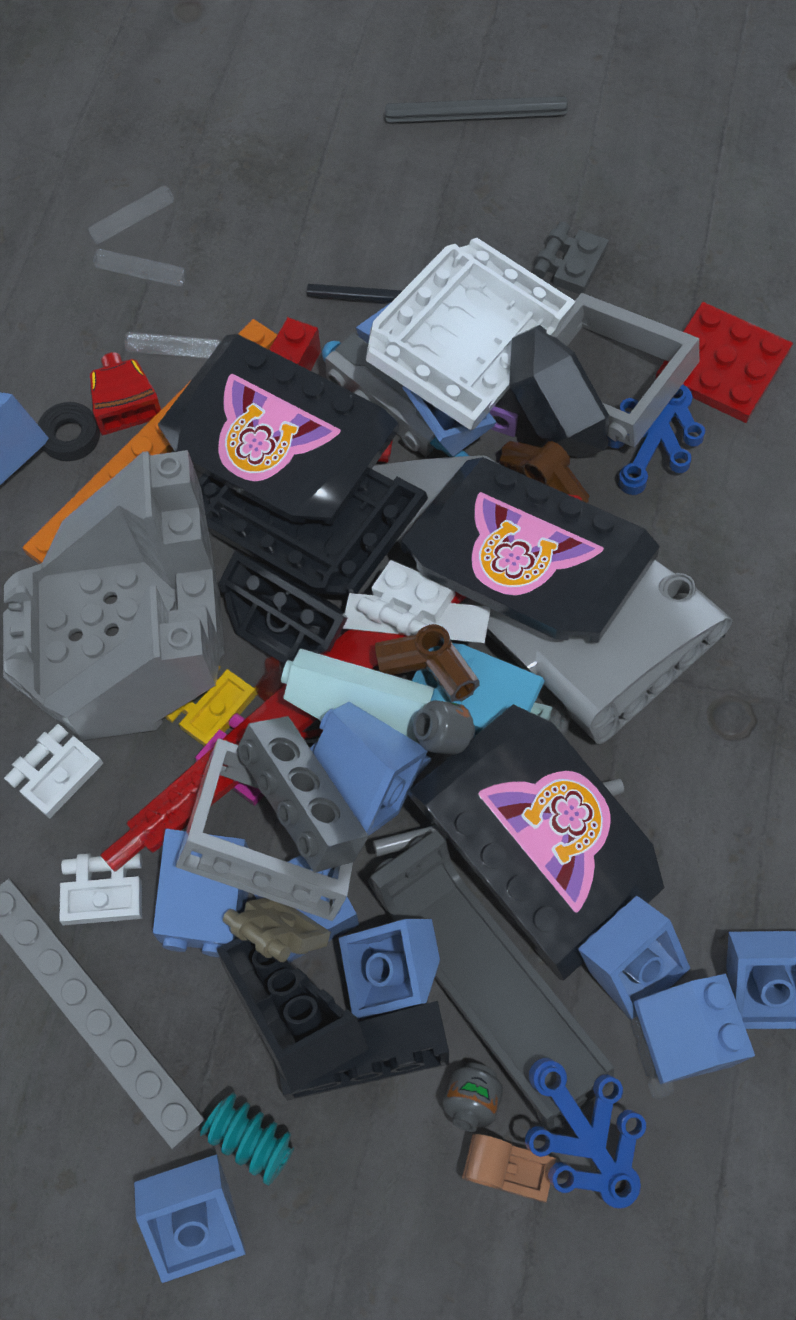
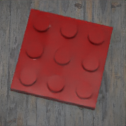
(733, 363)

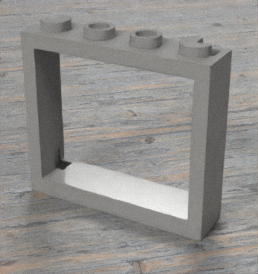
(643, 334)
(248, 868)

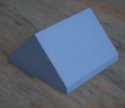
(447, 430)

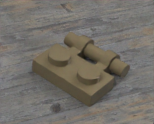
(276, 929)

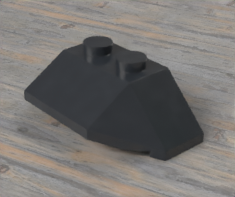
(557, 393)
(277, 610)

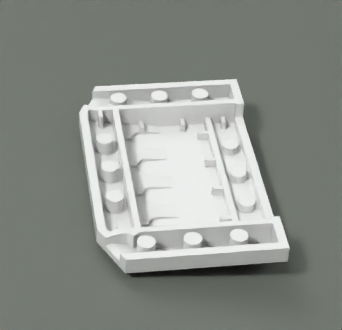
(456, 328)

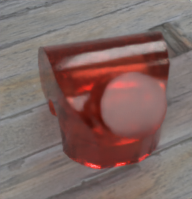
(271, 680)

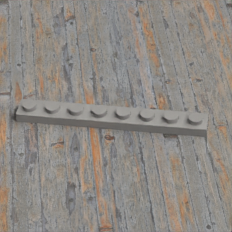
(97, 1019)

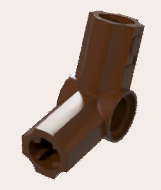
(544, 465)
(445, 664)

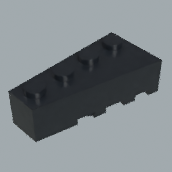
(293, 1016)
(397, 1046)

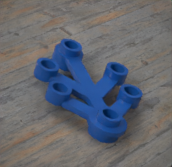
(661, 431)
(590, 1139)

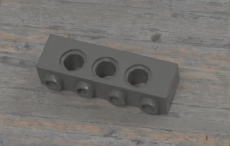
(301, 794)

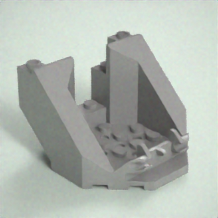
(151, 549)

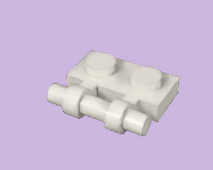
(411, 591)
(60, 776)
(103, 898)

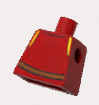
(121, 395)

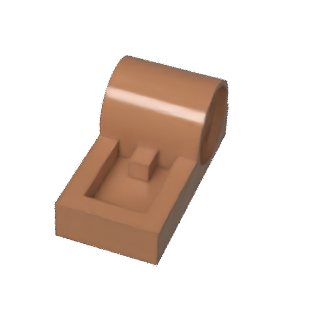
(508, 1168)

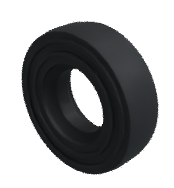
(78, 447)

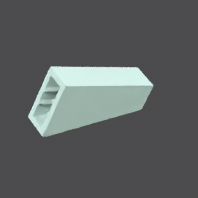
(325, 683)

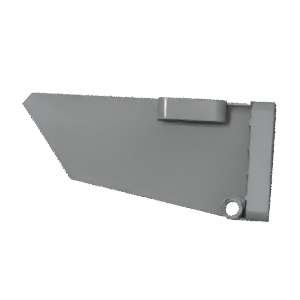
(636, 657)

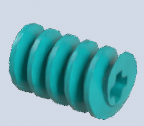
(248, 1139)

